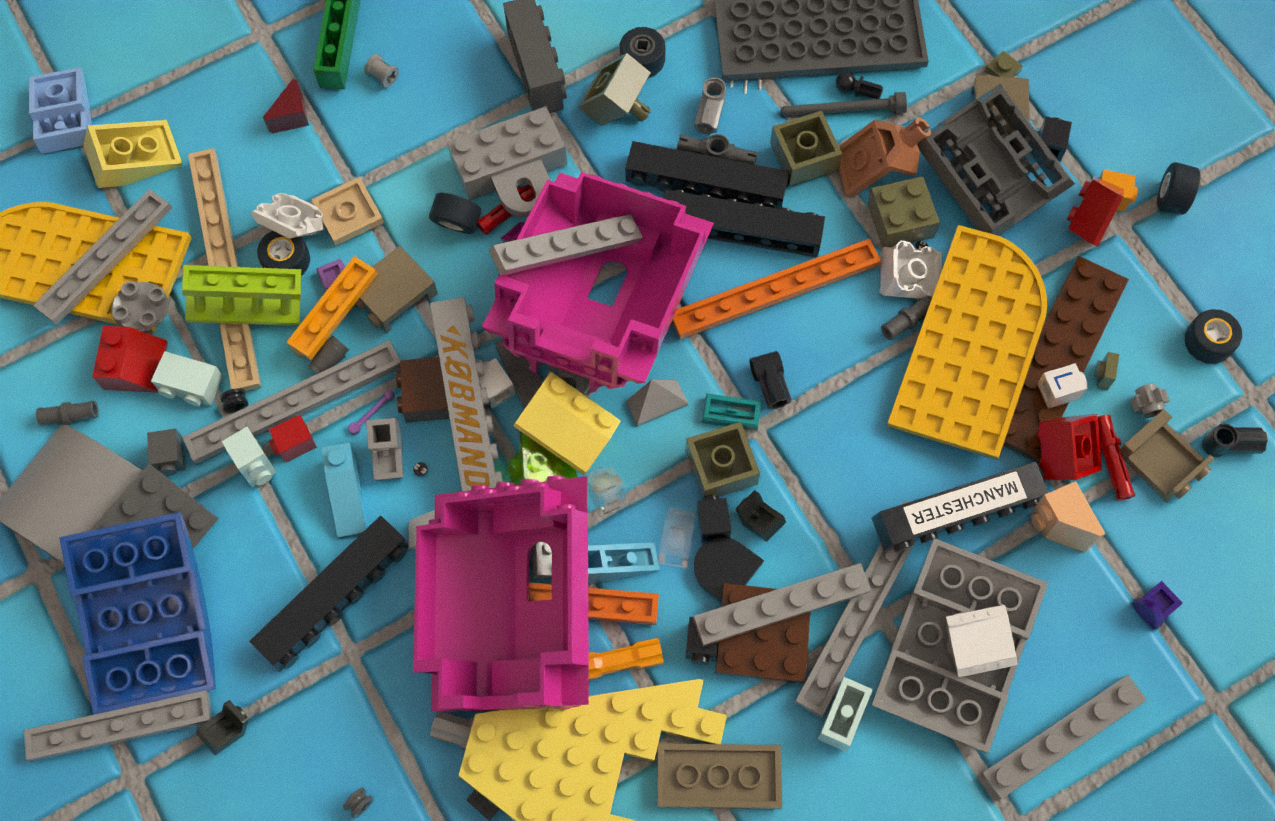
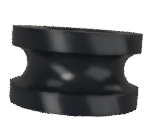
(234, 400)

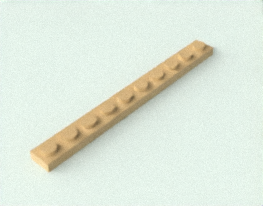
(221, 252)

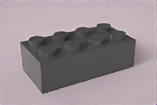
(534, 55)

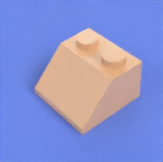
(1067, 518)

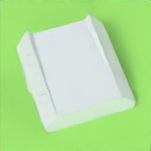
(289, 216)
(909, 271)
(981, 640)

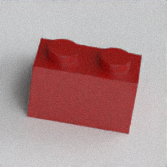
(1095, 210)
(127, 359)
(1070, 447)

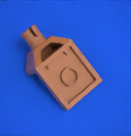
(878, 150)

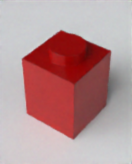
(291, 439)

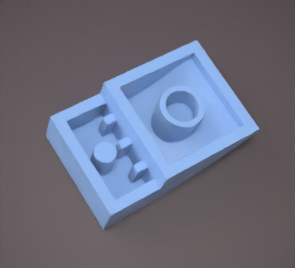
(59, 109)

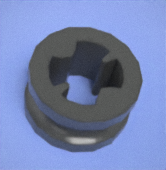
(358, 803)

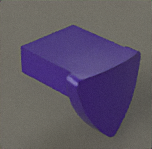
(1156, 605)

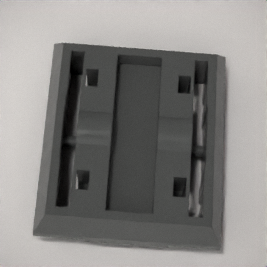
(992, 164)

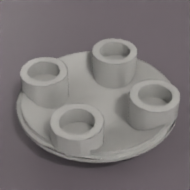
(140, 305)

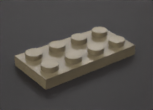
(719, 776)

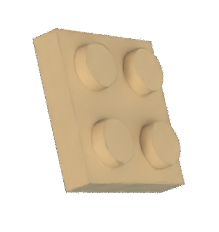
(348, 211)

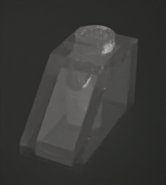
(606, 490)
(677, 537)

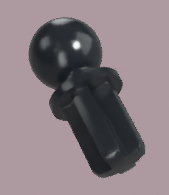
(847, 82)

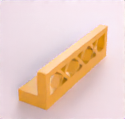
(331, 308)

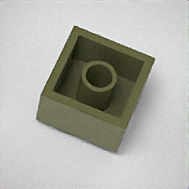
(806, 147)
(903, 212)
(722, 461)

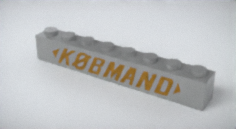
(464, 393)

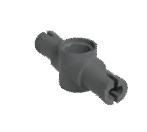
(716, 142)

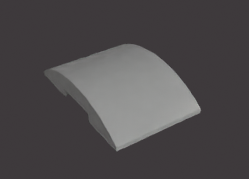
(65, 489)
(920, 670)

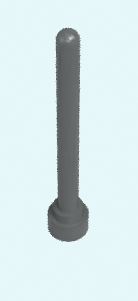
(894, 103)

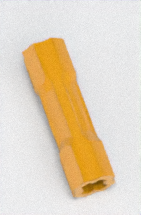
(639, 655)

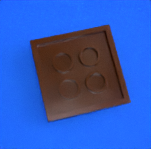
(768, 652)

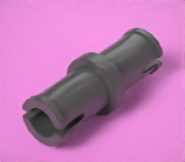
(906, 319)
(67, 413)

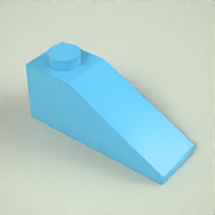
(344, 489)
(620, 561)

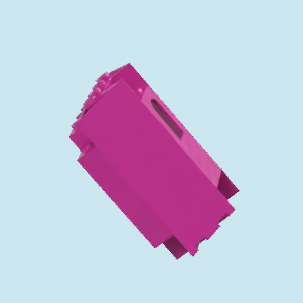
(548, 310)
(474, 606)

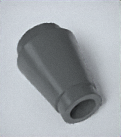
(328, 355)

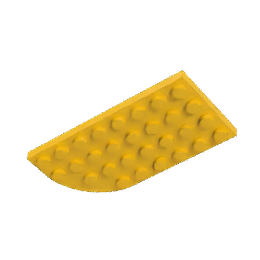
(48, 238)
(973, 346)

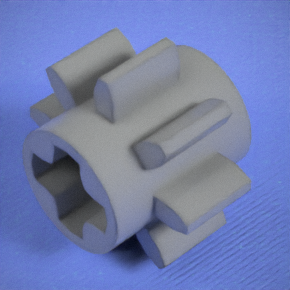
(1149, 400)

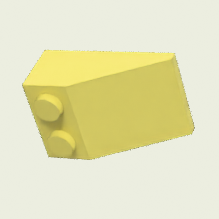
(130, 151)

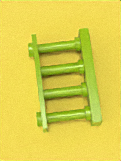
(242, 295)

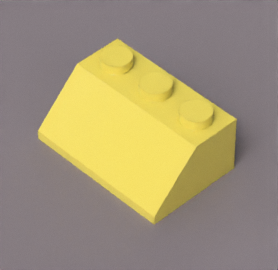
(567, 423)

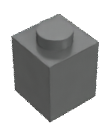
(166, 451)

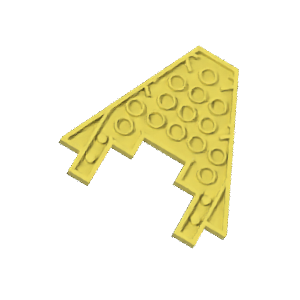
(570, 760)

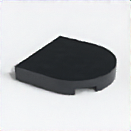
(723, 562)

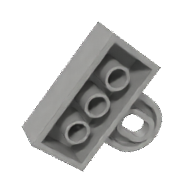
(509, 156)

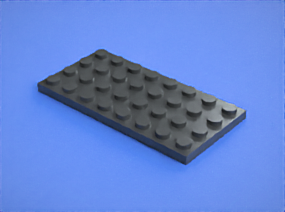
(817, 37)

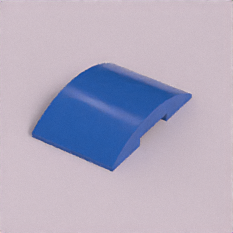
(140, 612)

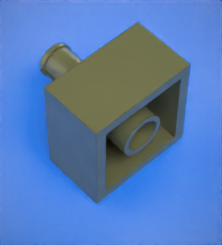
(616, 91)

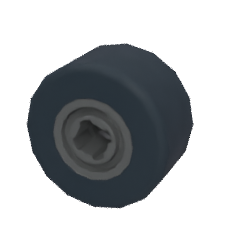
(645, 47)

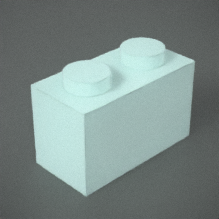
(187, 379)
(249, 457)
(845, 714)

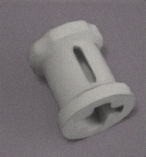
(381, 70)

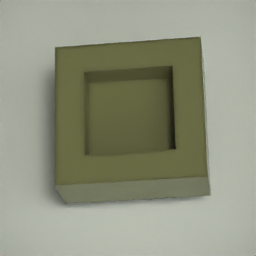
(1003, 66)
(1106, 370)

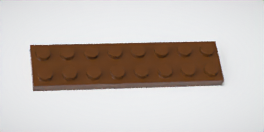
(1065, 339)

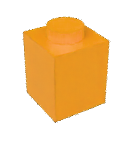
(1124, 181)

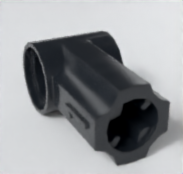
(769, 372)
(1235, 440)

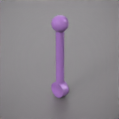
(354, 428)

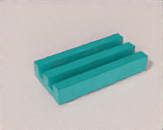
(731, 401)

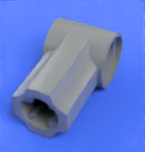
(710, 106)
(451, 729)

